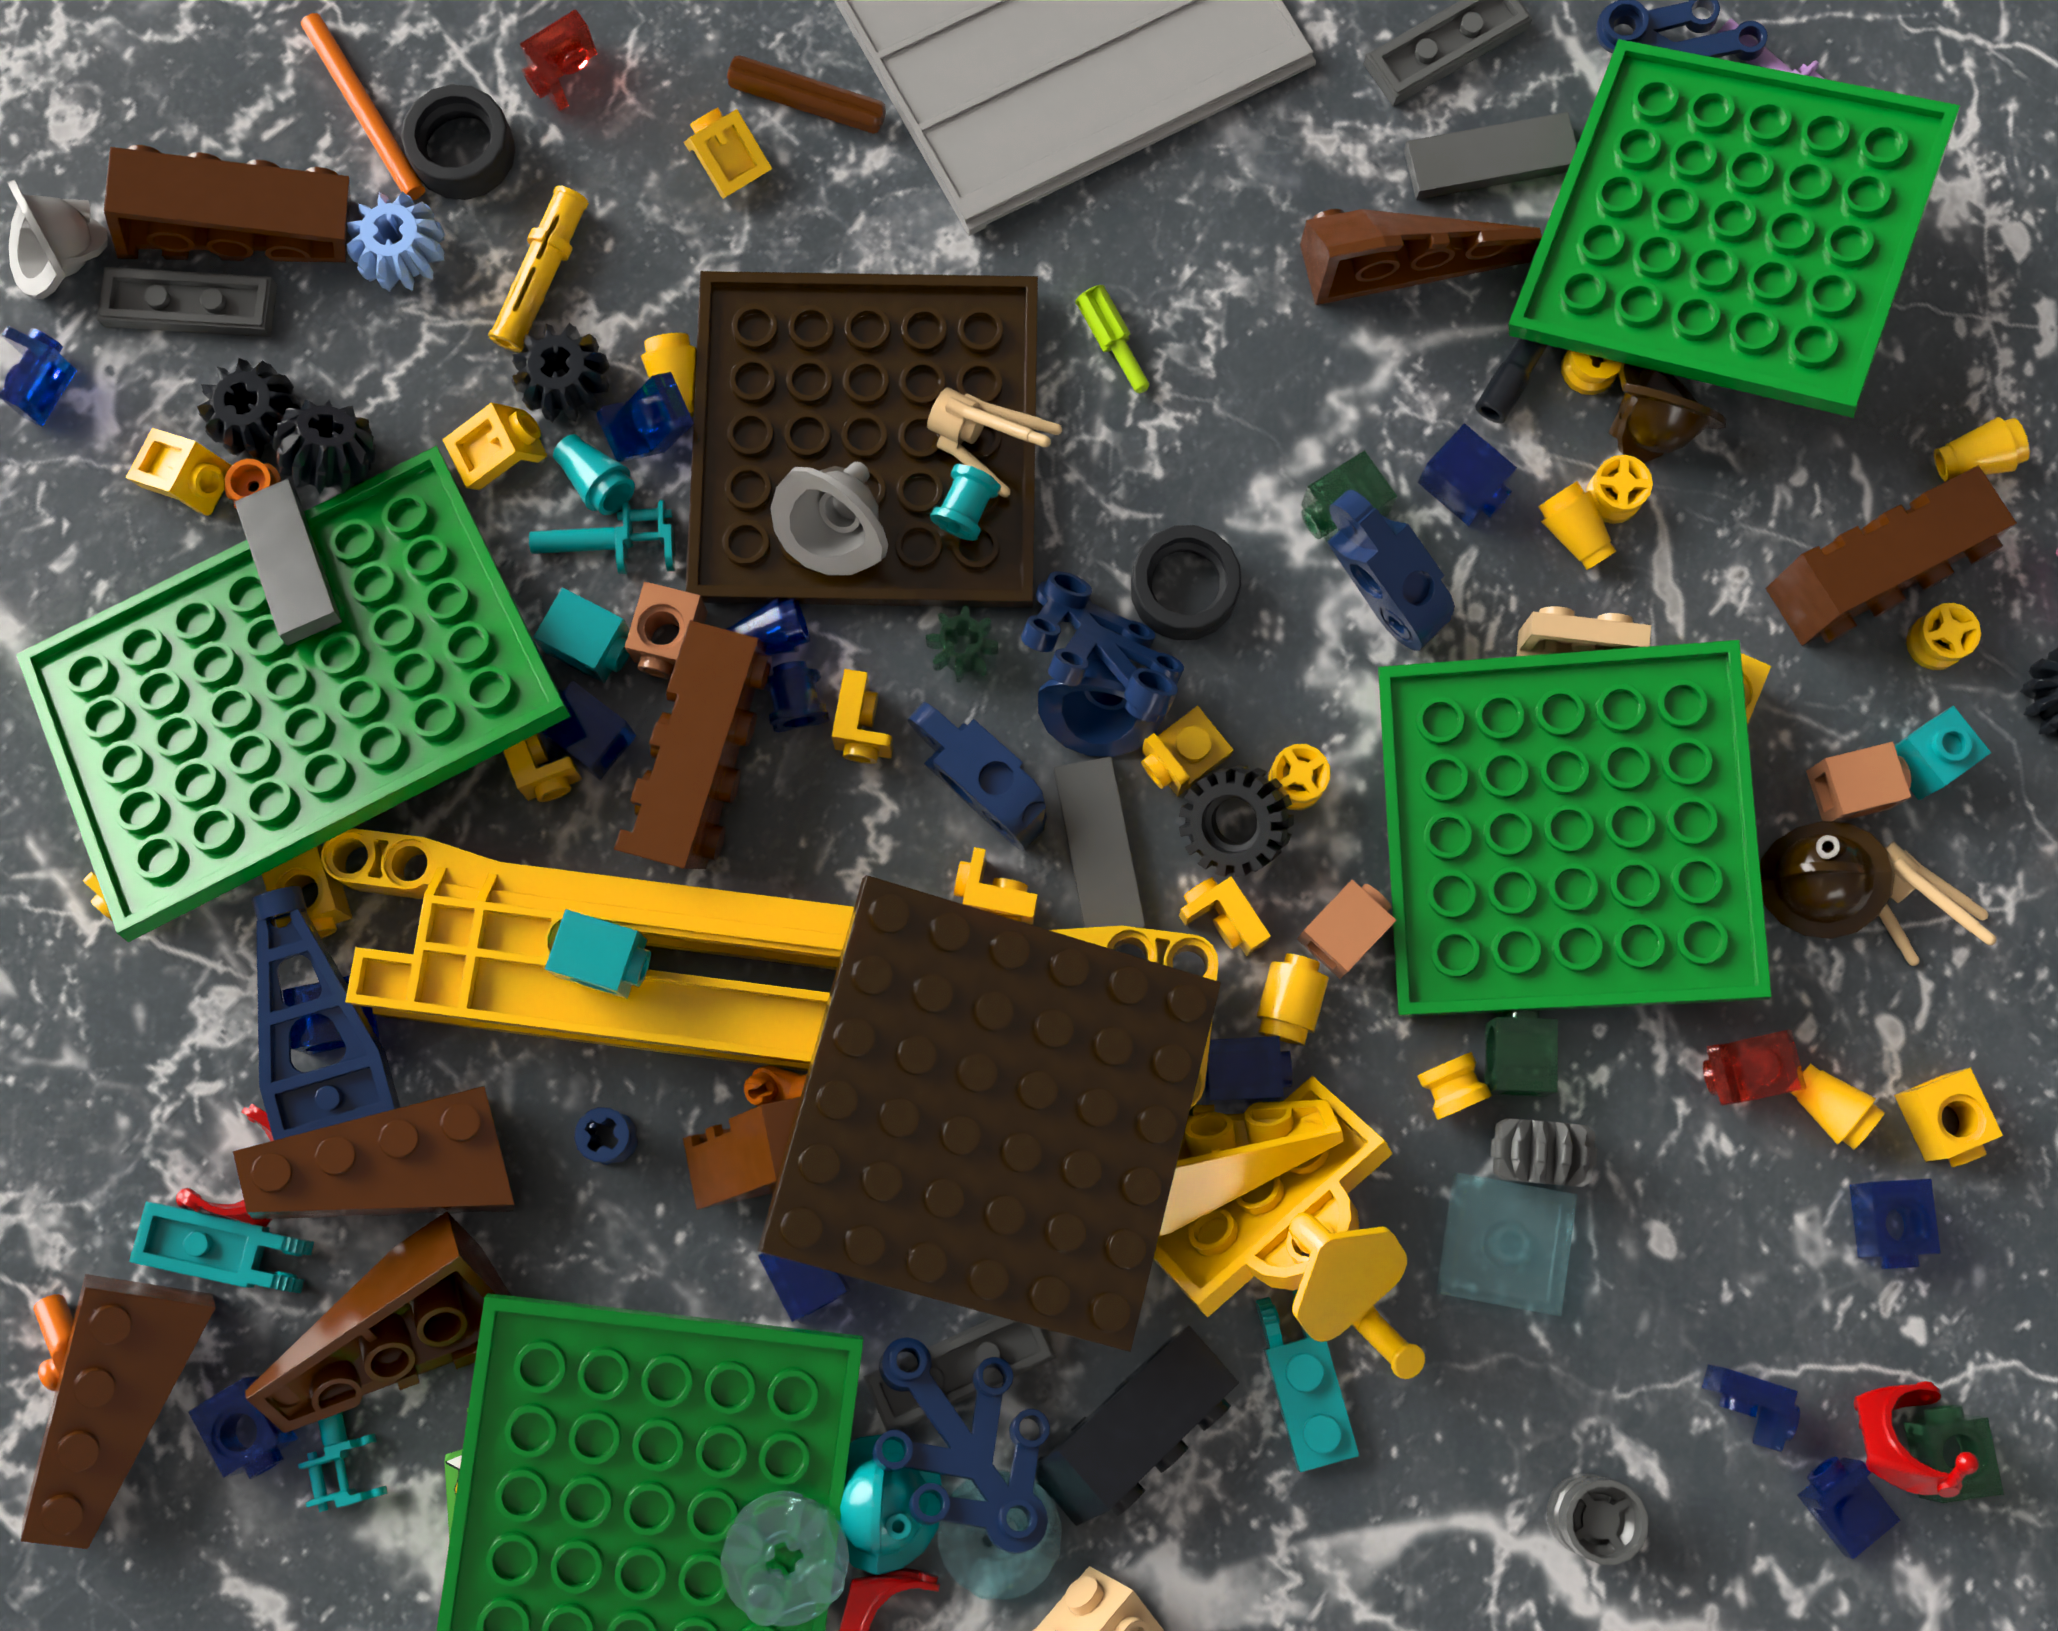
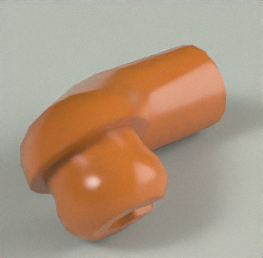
(772, 1085)
(55, 1324)

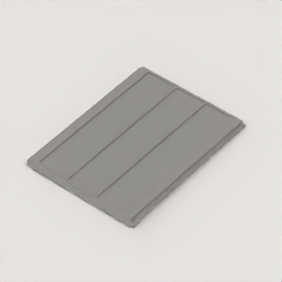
(1051, 90)

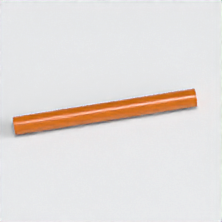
(362, 106)

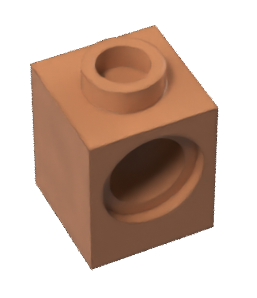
(655, 608)
(1860, 783)
(1348, 927)

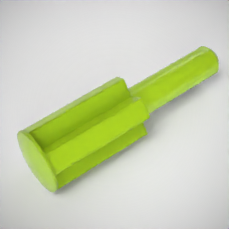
(1111, 333)

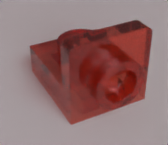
(554, 52)
(1753, 1068)

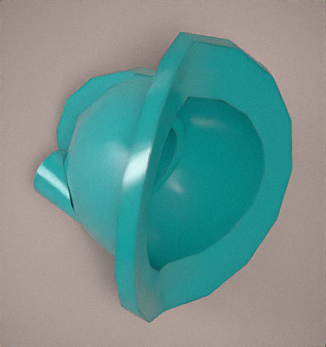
(877, 1510)

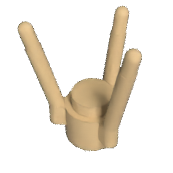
(963, 417)
(1912, 876)

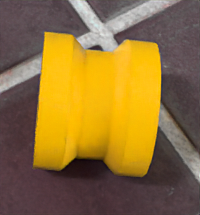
(1587, 374)
(1625, 477)
(1951, 625)
(1307, 768)
(1454, 1085)

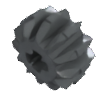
(1544, 1152)

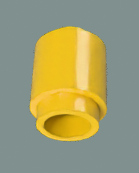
(1292, 999)

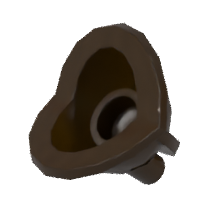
(1658, 414)
(1826, 879)

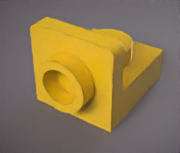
(727, 151)
(493, 444)
(180, 470)
(854, 709)
(1184, 752)
(540, 782)
(1003, 897)
(1236, 919)

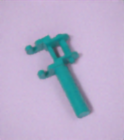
(611, 538)
(336, 1449)

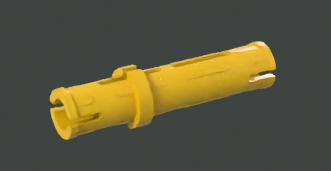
(547, 249)

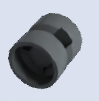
(1597, 1518)

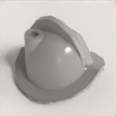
(50, 241)
(829, 519)

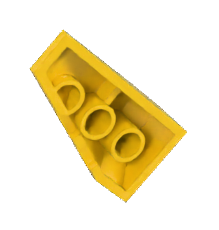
(1238, 1152)

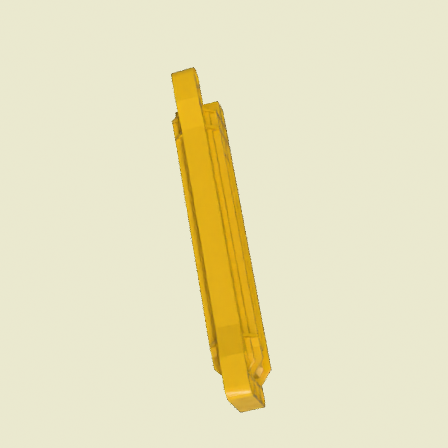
(495, 922)

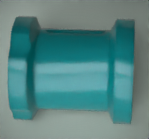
(965, 502)

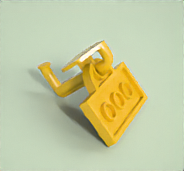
(1308, 1214)

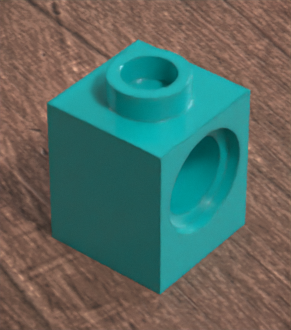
(584, 636)
(1940, 752)
(598, 954)

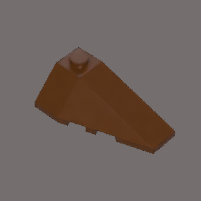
(1388, 251)
(395, 1323)

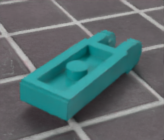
(213, 1247)
(1307, 1395)

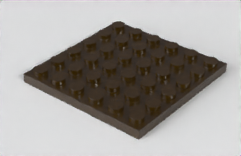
(846, 375)
(991, 1115)

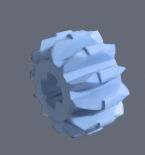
(387, 223)

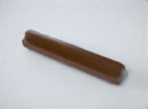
(806, 94)

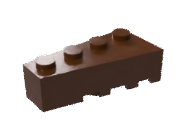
(224, 207)
(1890, 554)
(697, 748)
(383, 1164)
(112, 1385)

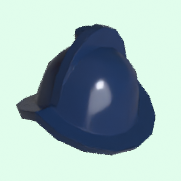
(1093, 714)

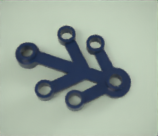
(1649, 22)
(1067, 599)
(969, 1452)

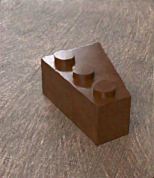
(741, 1159)

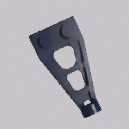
(332, 1094)

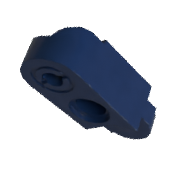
(1390, 571)
(983, 775)

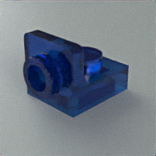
(39, 377)
(647, 421)
(1744, 1394)
(1847, 1504)

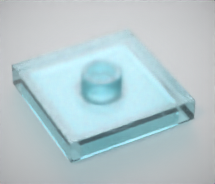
(1507, 1244)

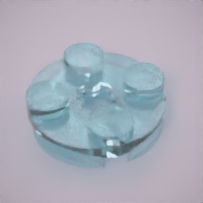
(989, 1570)
(816, 1578)

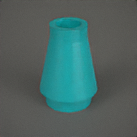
(595, 476)

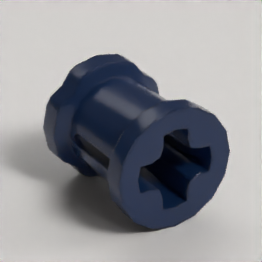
(588, 1141)

